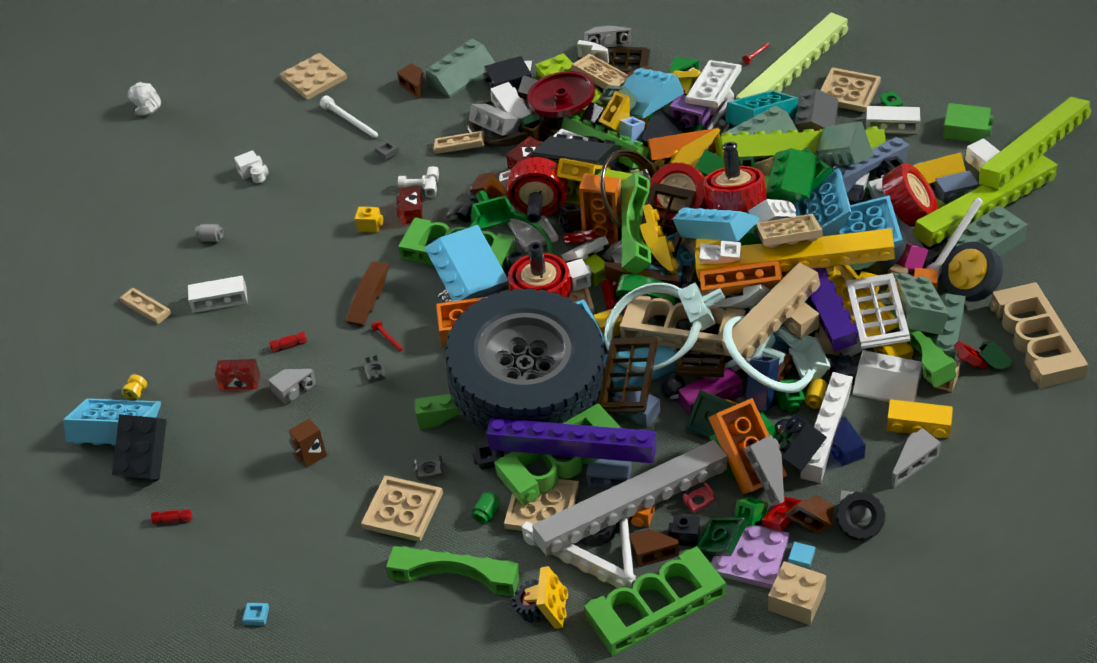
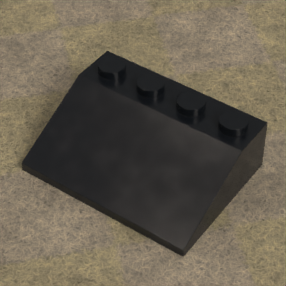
(578, 149)

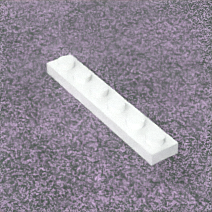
(585, 561)

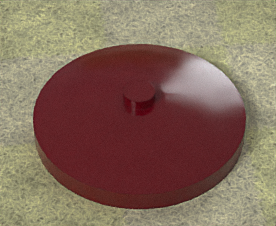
(561, 94)

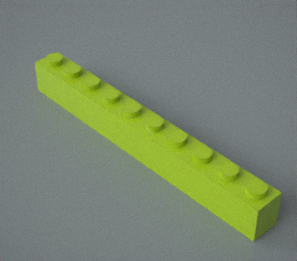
(1034, 143)
(767, 145)
(945, 220)

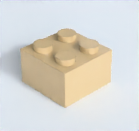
(796, 593)

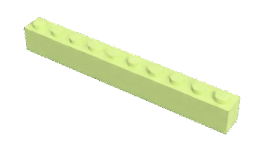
(799, 56)

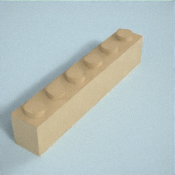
(773, 310)

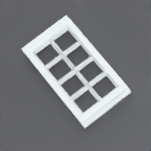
(884, 339)

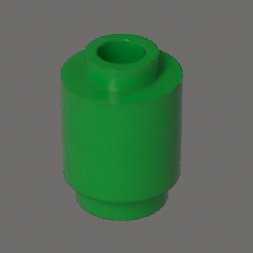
(486, 507)

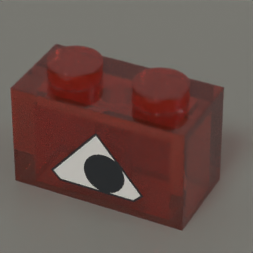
(522, 151)
(409, 204)
(237, 374)

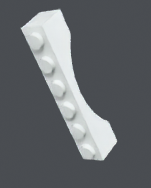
(827, 422)

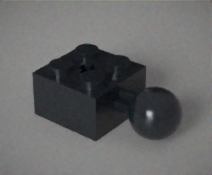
(798, 440)

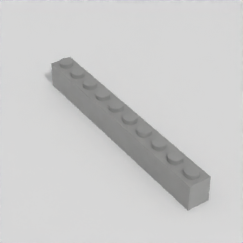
(628, 497)

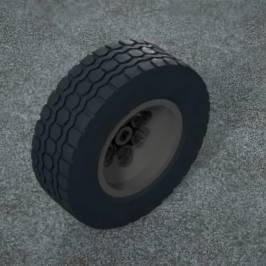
(524, 358)

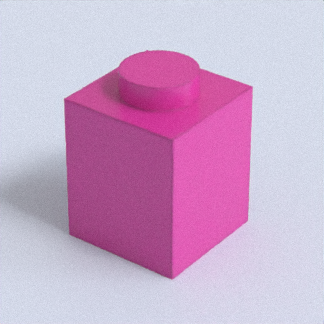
(913, 257)

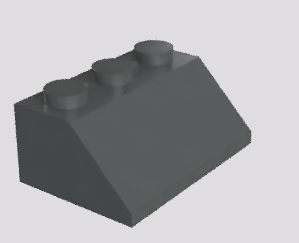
(815, 110)

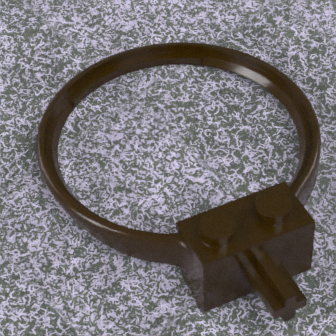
(540, 132)
(636, 158)

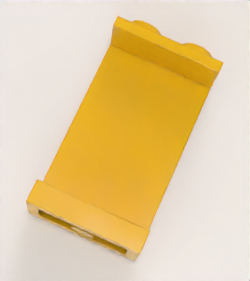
(575, 169)

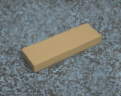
(459, 142)
(145, 306)

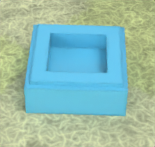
(801, 555)
(255, 614)

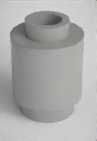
(208, 233)

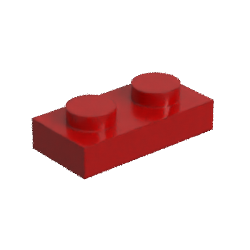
(969, 354)
(776, 517)

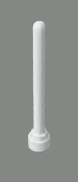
(328, 104)
(955, 237)
(626, 549)

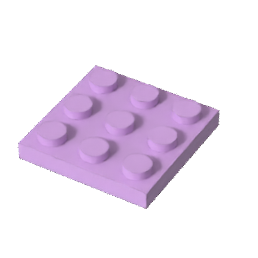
(755, 557)

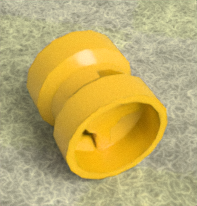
(135, 386)

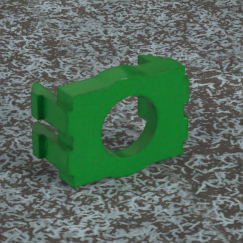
(886, 99)

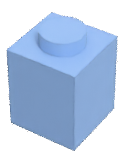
(632, 128)

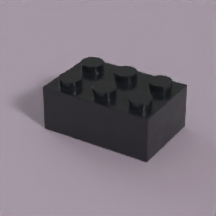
(139, 446)

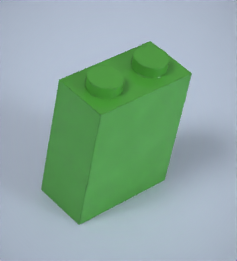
(967, 122)

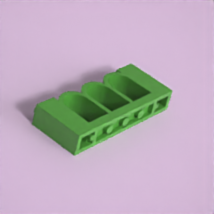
(423, 231)
(527, 486)
(691, 565)

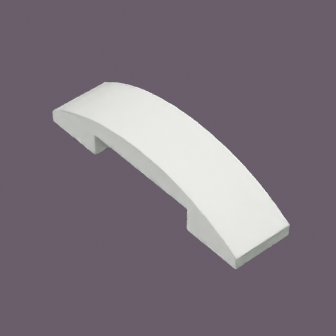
(750, 297)

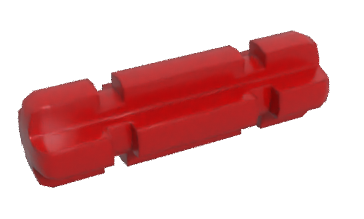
(579, 237)
(608, 294)
(288, 341)
(171, 516)

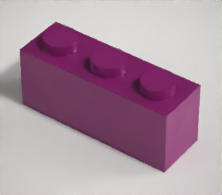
(725, 387)

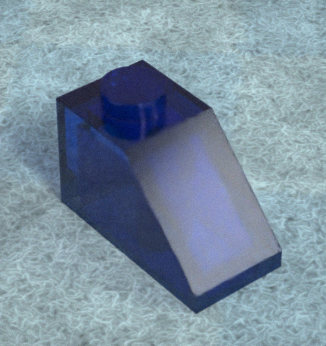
(847, 444)

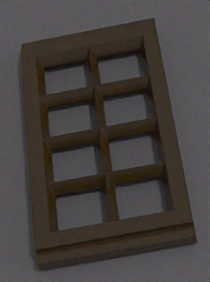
(642, 51)
(672, 192)
(626, 343)
(682, 370)

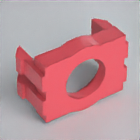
(705, 492)

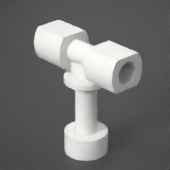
(427, 182)

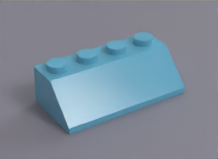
(713, 224)

